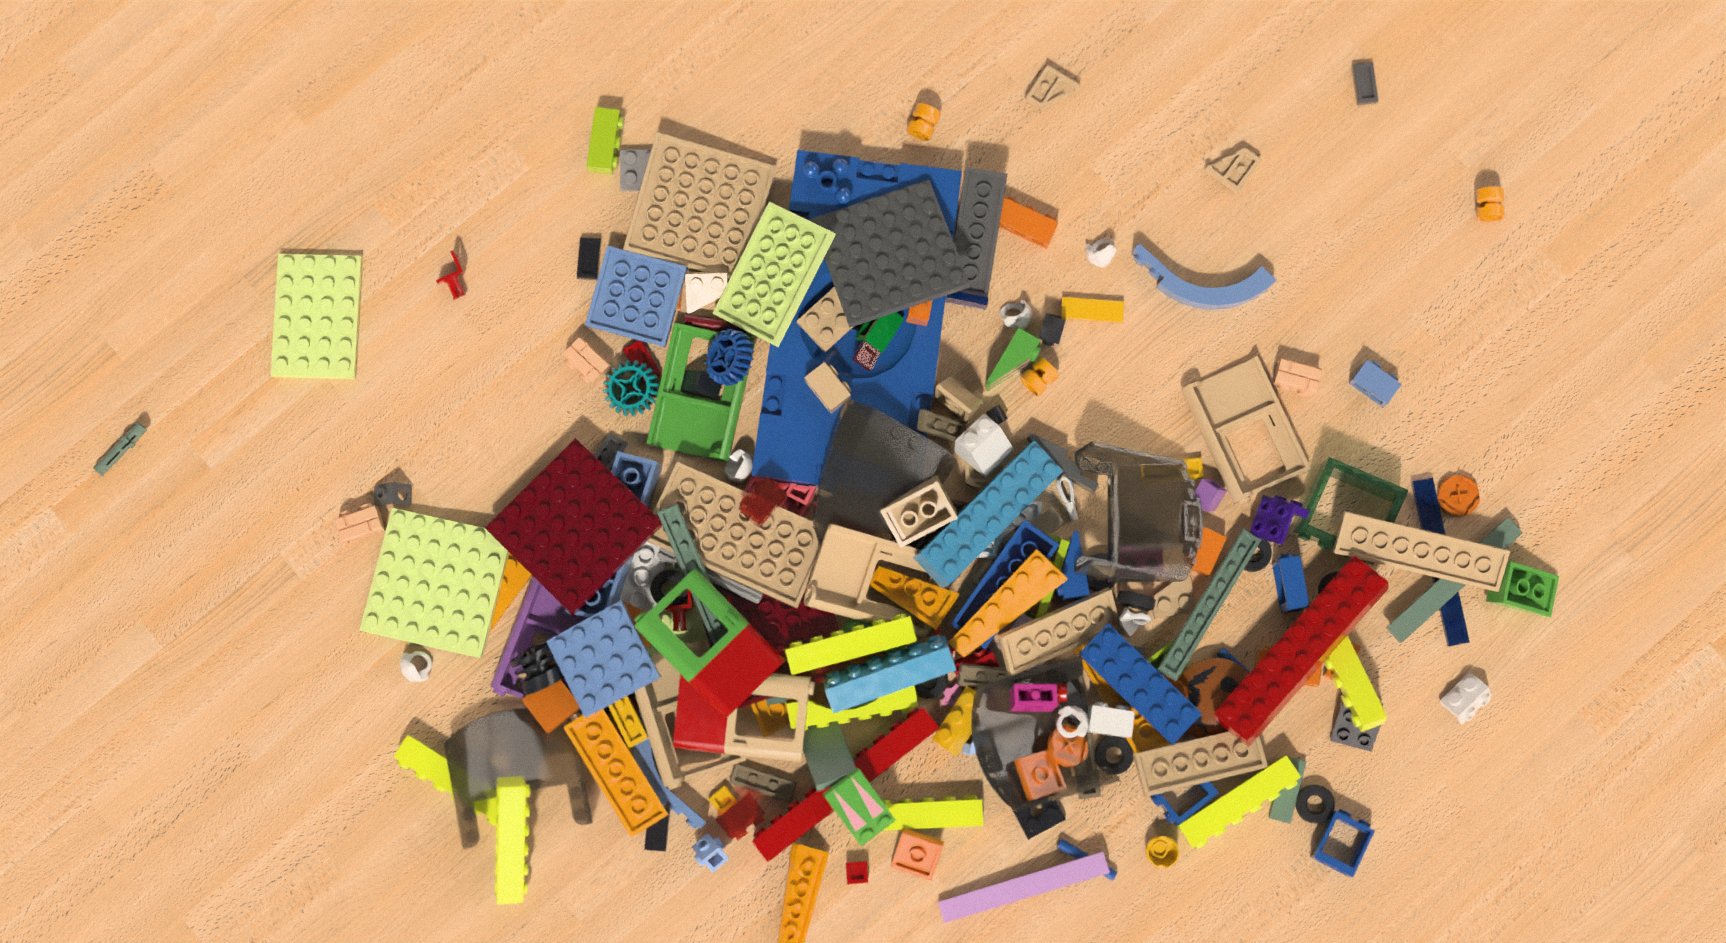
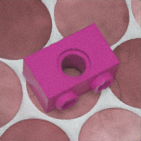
(1033, 697)

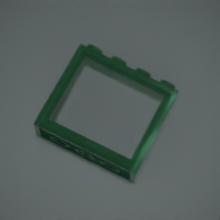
(1356, 478)

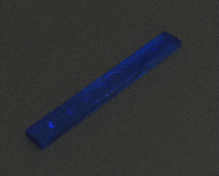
(1431, 520)

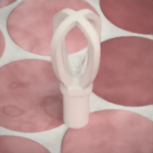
(1069, 504)

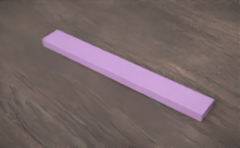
(1023, 887)

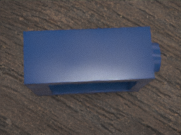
(1290, 583)
(1172, 816)
(1361, 825)

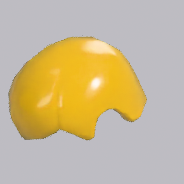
(1162, 851)

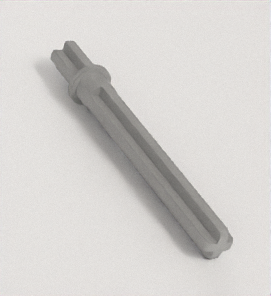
(718, 579)

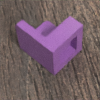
(1210, 494)

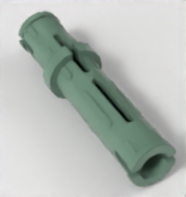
(120, 448)

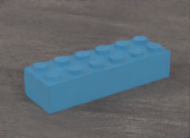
(888, 673)

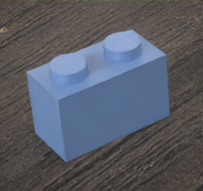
(1375, 383)

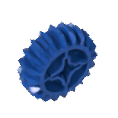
(729, 357)

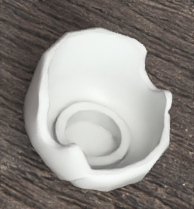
(739, 466)

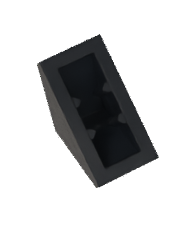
(700, 384)

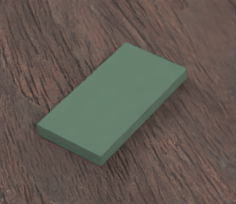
(827, 755)

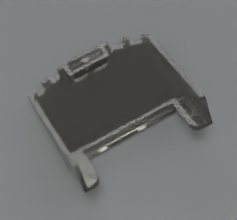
(1151, 516)
(1008, 735)
(511, 746)

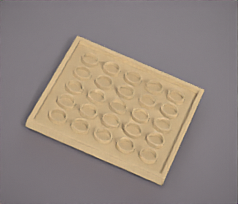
(698, 205)

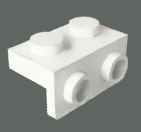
(1466, 698)

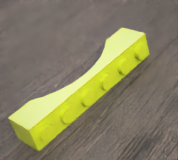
(821, 715)

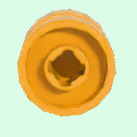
(924, 119)
(1490, 204)
(1032, 379)

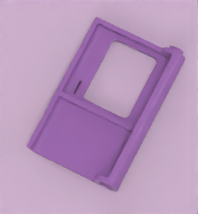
(537, 614)

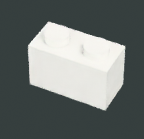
(1110, 721)

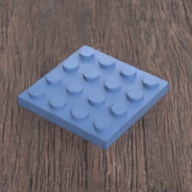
(636, 296)
(603, 659)

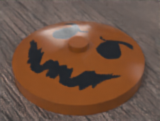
(1208, 686)

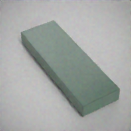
(1284, 805)

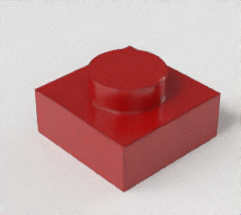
(857, 872)

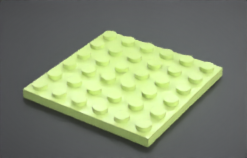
(435, 583)

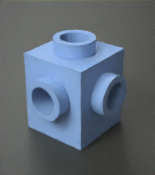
(710, 852)

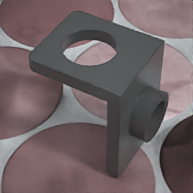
(388, 494)

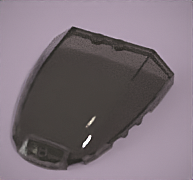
(870, 466)

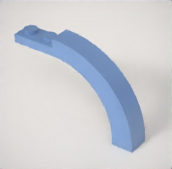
(1199, 296)
(645, 759)

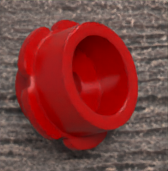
(1062, 692)

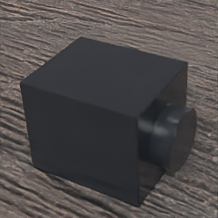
(1052, 329)

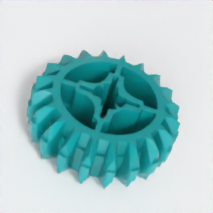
(626, 396)

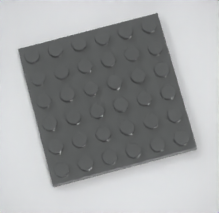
(891, 254)

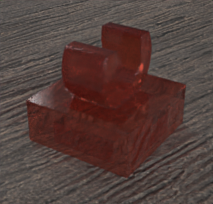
(866, 355)

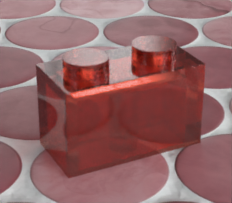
(762, 502)
(741, 817)

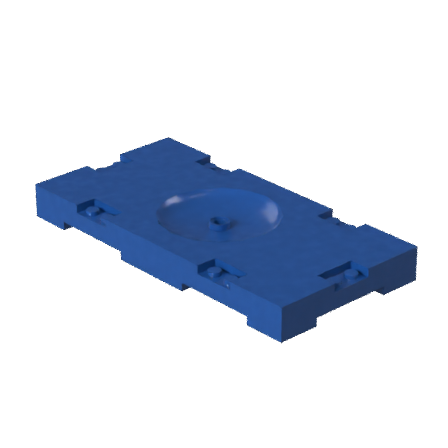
(792, 419)

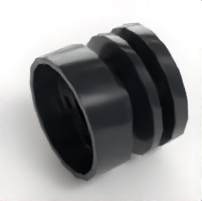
(537, 668)

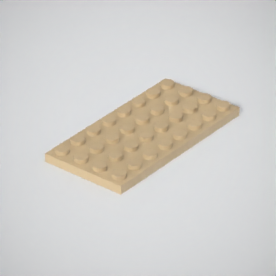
(767, 558)

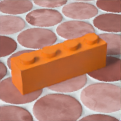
(1027, 223)

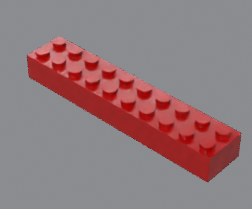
(1301, 651)
(871, 763)

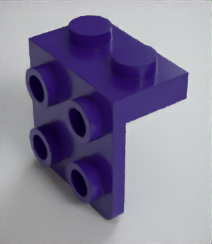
(1275, 517)

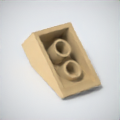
(957, 399)
(919, 511)

